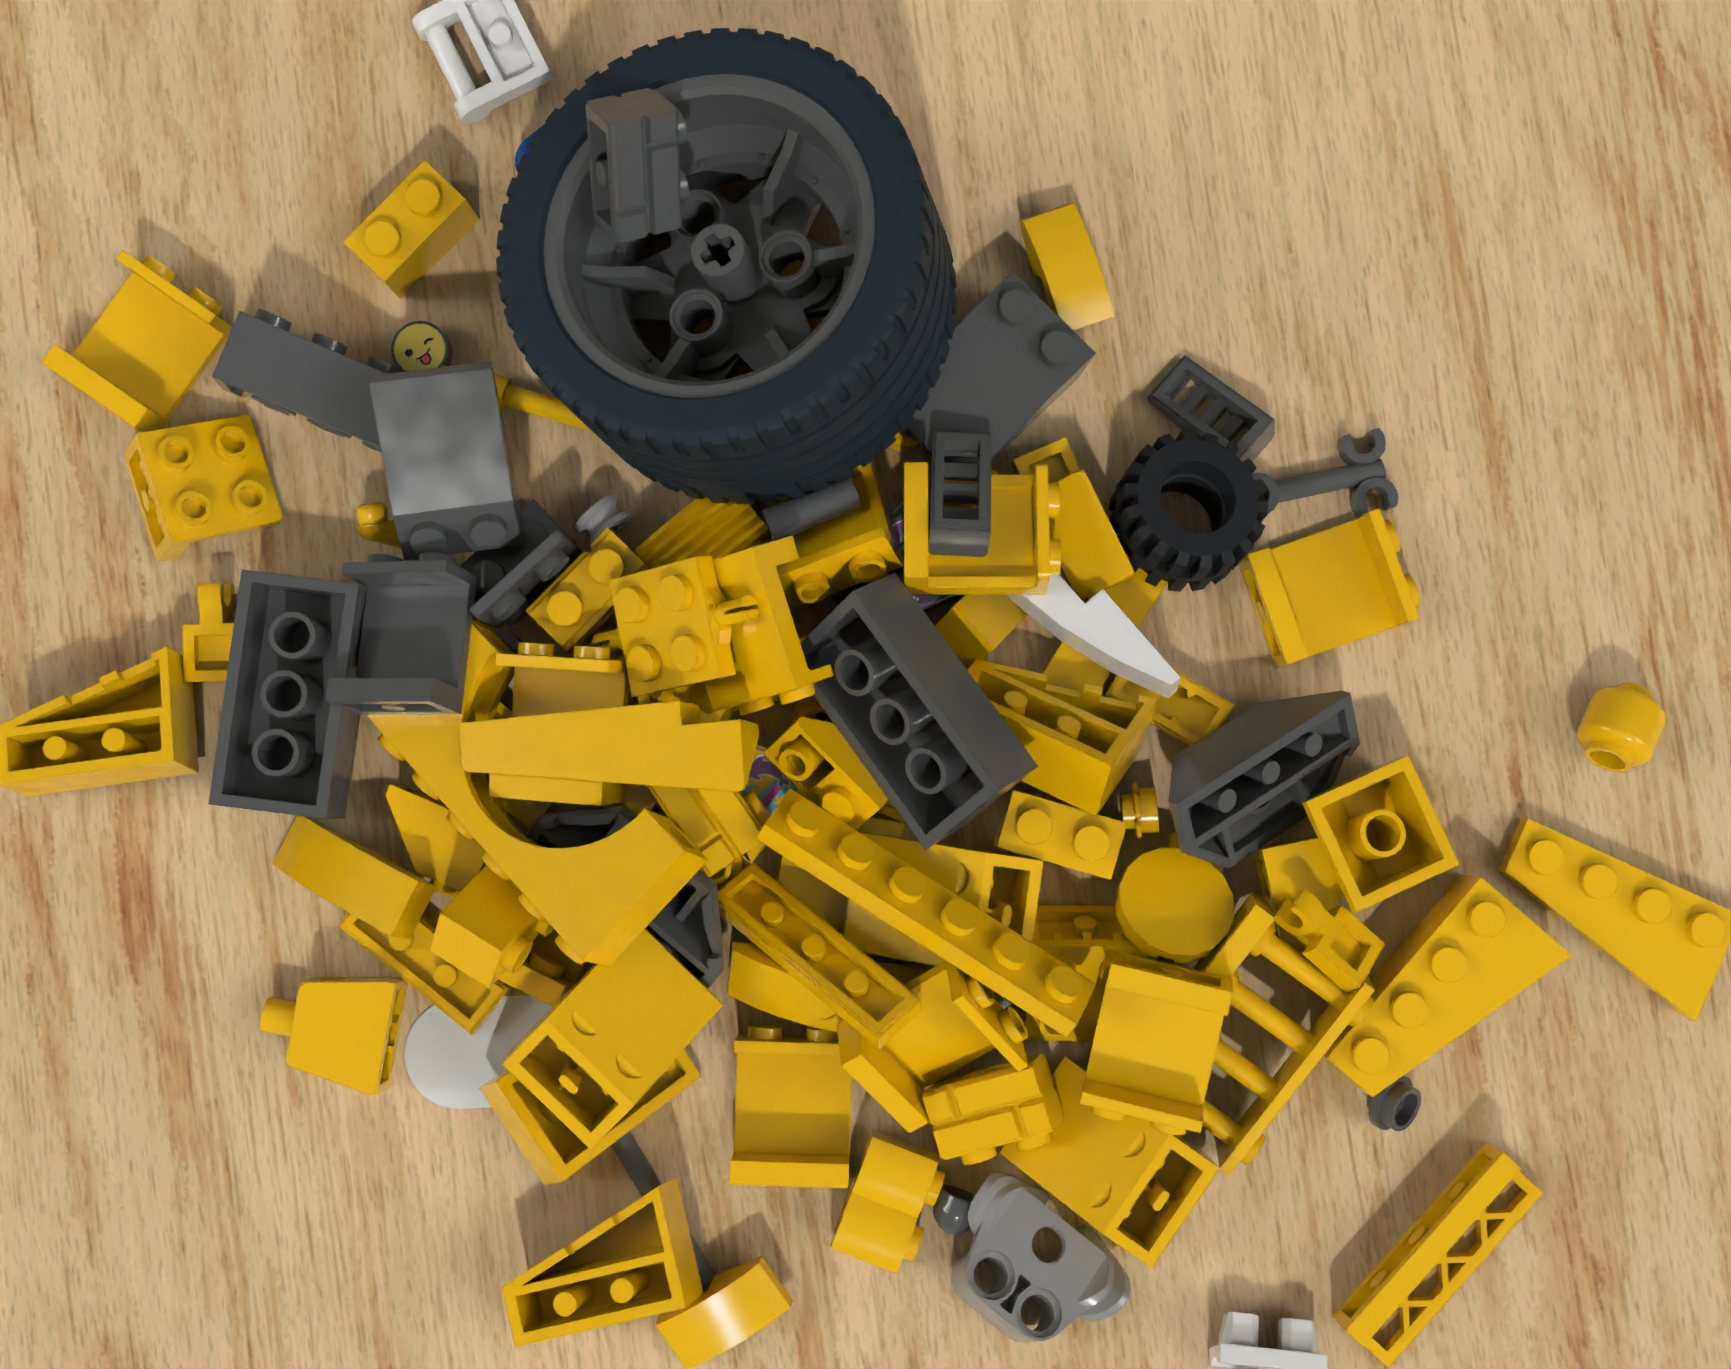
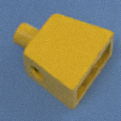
(341, 1028)

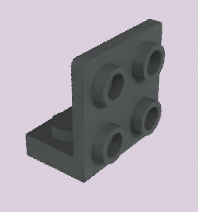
(516, 574)

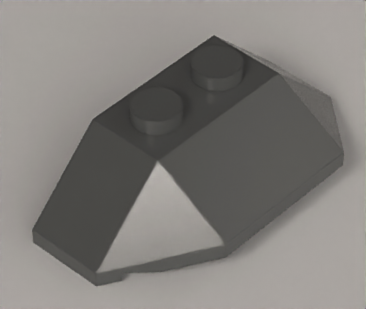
(1256, 772)
(686, 925)

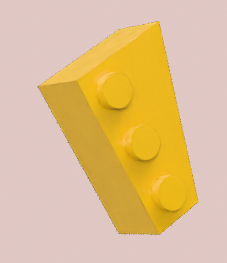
(110, 734)
(1072, 735)
(611, 1275)

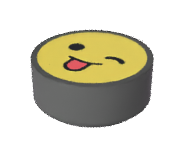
(420, 347)

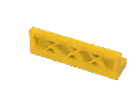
(1427, 1245)

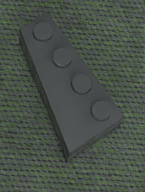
(301, 376)

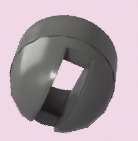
(952, 1209)

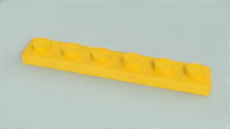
(927, 912)

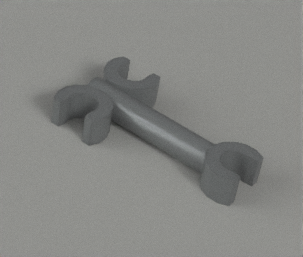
(1363, 471)

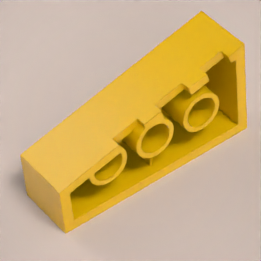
(1442, 981)

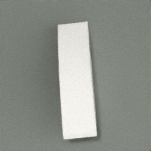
(1100, 633)

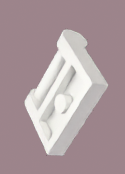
(501, 44)

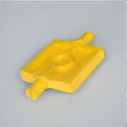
(674, 625)

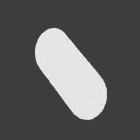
(453, 1064)

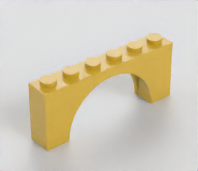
(588, 893)

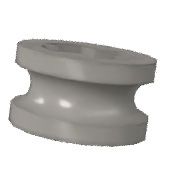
(603, 515)

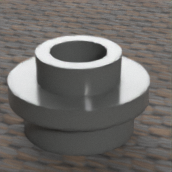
(1395, 1105)

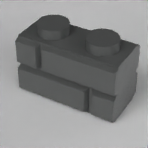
(636, 164)

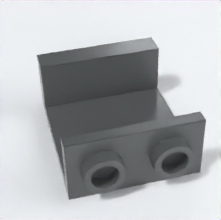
(410, 637)

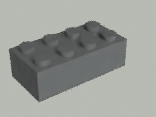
(913, 711)
(276, 733)

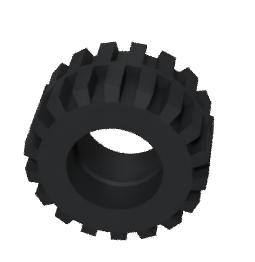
(1212, 478)

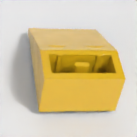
(993, 881)
(612, 1037)
(1117, 1172)

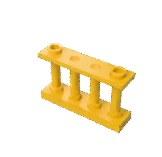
(1254, 934)

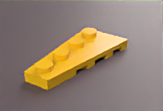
(1641, 921)

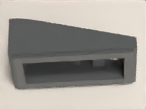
(1243, 412)
(958, 529)

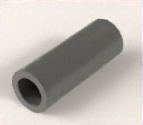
(812, 509)

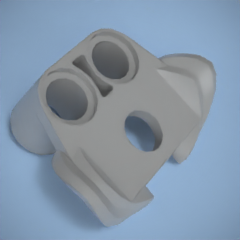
(1079, 1283)

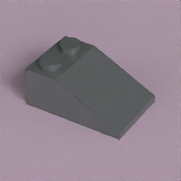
(1001, 369)
(446, 459)

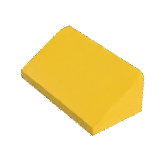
(1089, 546)

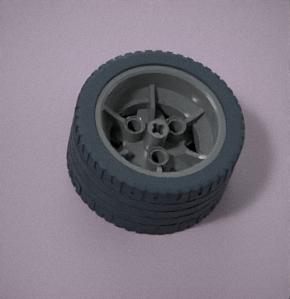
(813, 397)

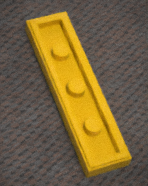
(817, 955)

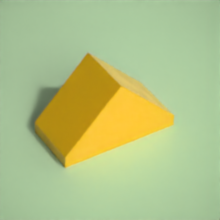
(979, 625)

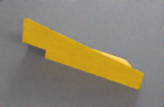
(616, 745)

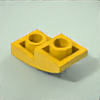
(1067, 265)
(726, 1314)

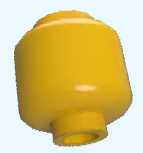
(1621, 727)

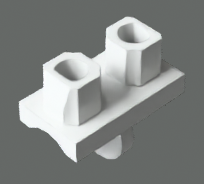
(1240, 1348)

